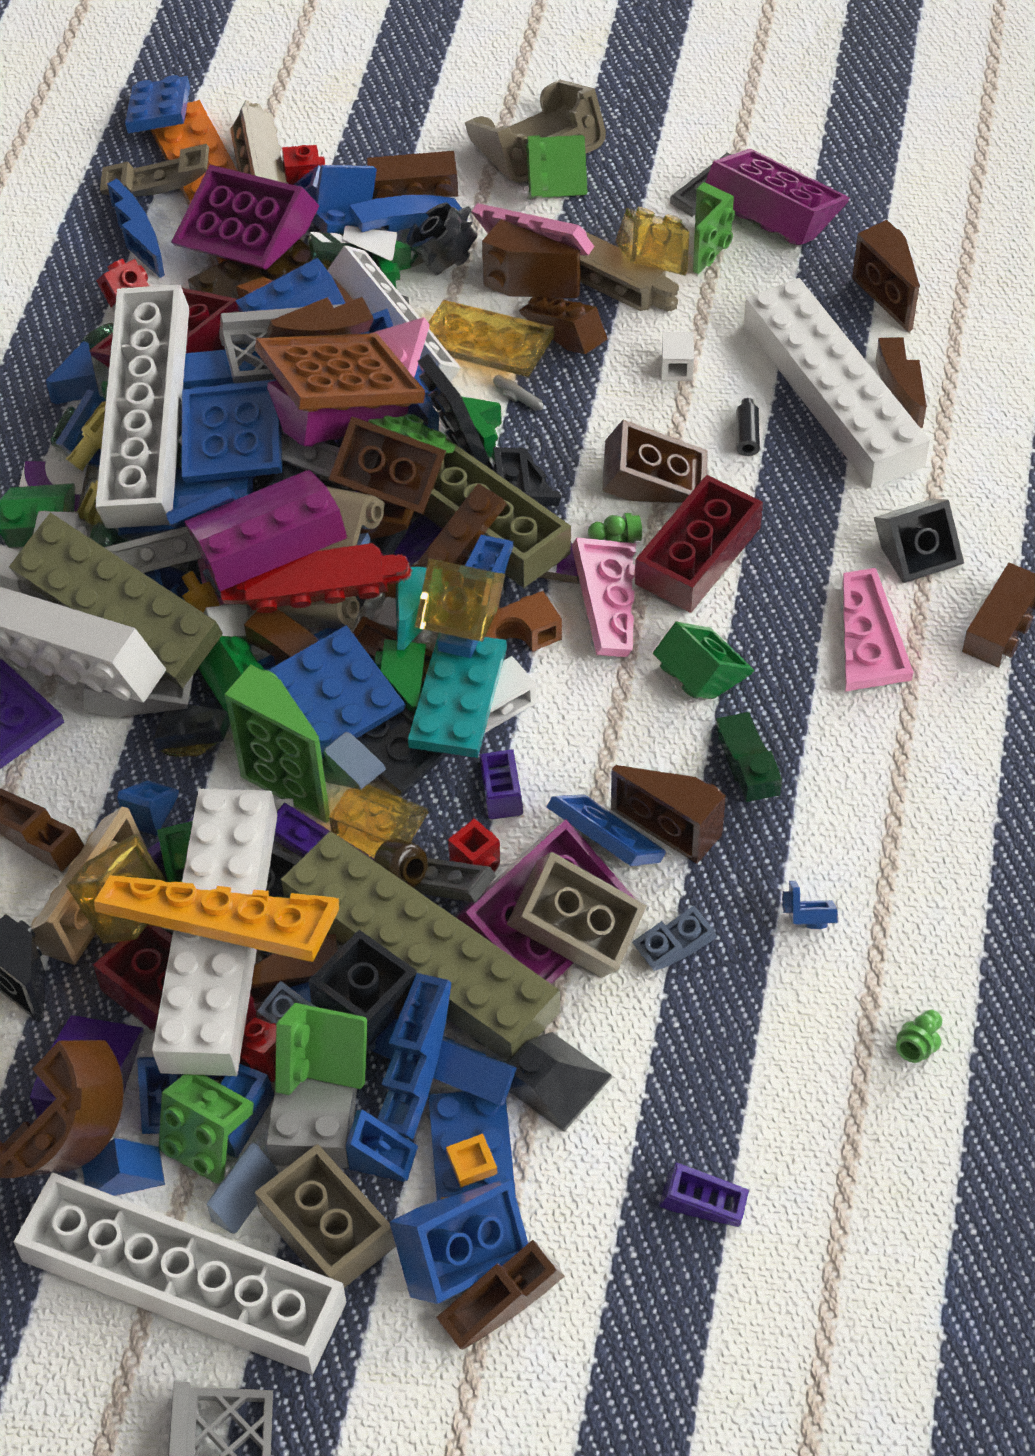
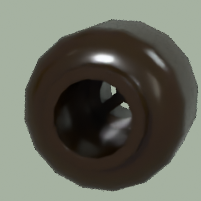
(403, 860)

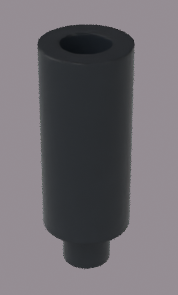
(747, 428)

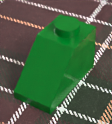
(403, 670)

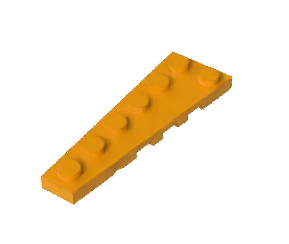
(256, 921)

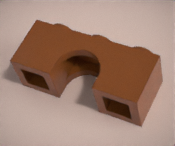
(530, 620)

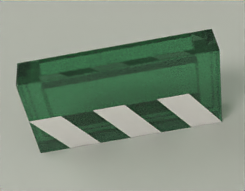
(328, 245)

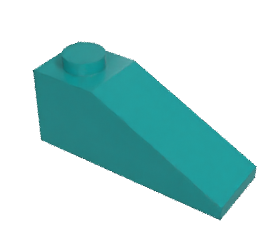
(407, 605)

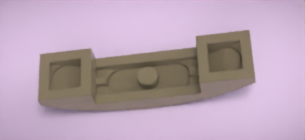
(159, 176)

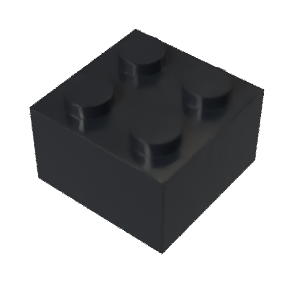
(363, 982)

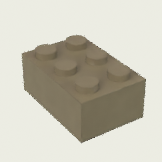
(577, 915)
(325, 1217)

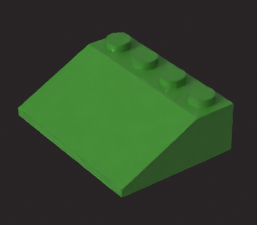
(276, 742)

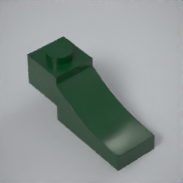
(748, 757)

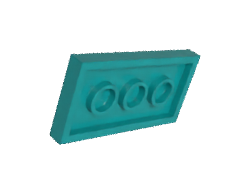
(457, 699)

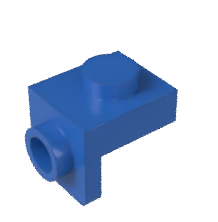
(812, 913)

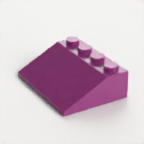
(776, 195)
(245, 217)
(267, 529)
(496, 904)

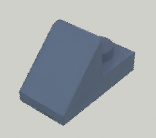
(350, 763)

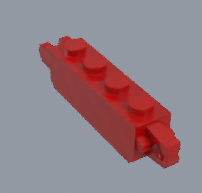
(321, 576)

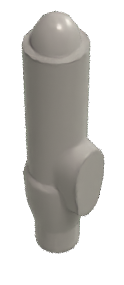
(515, 392)

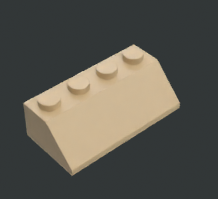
(62, 926)

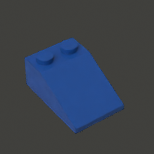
(458, 1240)

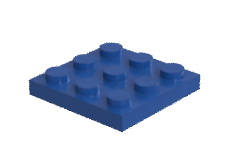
(230, 432)
(339, 687)

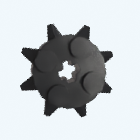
(442, 238)

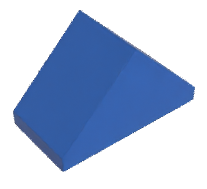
(73, 377)
(148, 804)
(151, 1086)
(379, 1149)
(125, 1168)

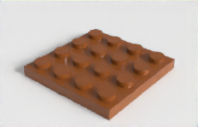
(339, 371)

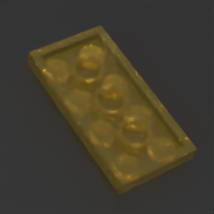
(490, 337)

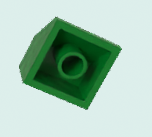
(21, 506)
(700, 660)

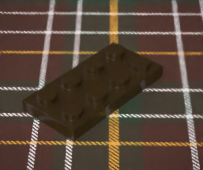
(228, 274)

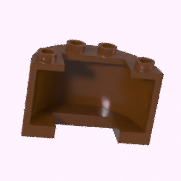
(80, 1119)

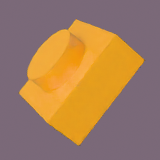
(471, 1160)

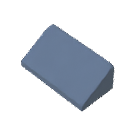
(236, 1194)

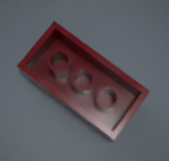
(698, 543)
(136, 974)

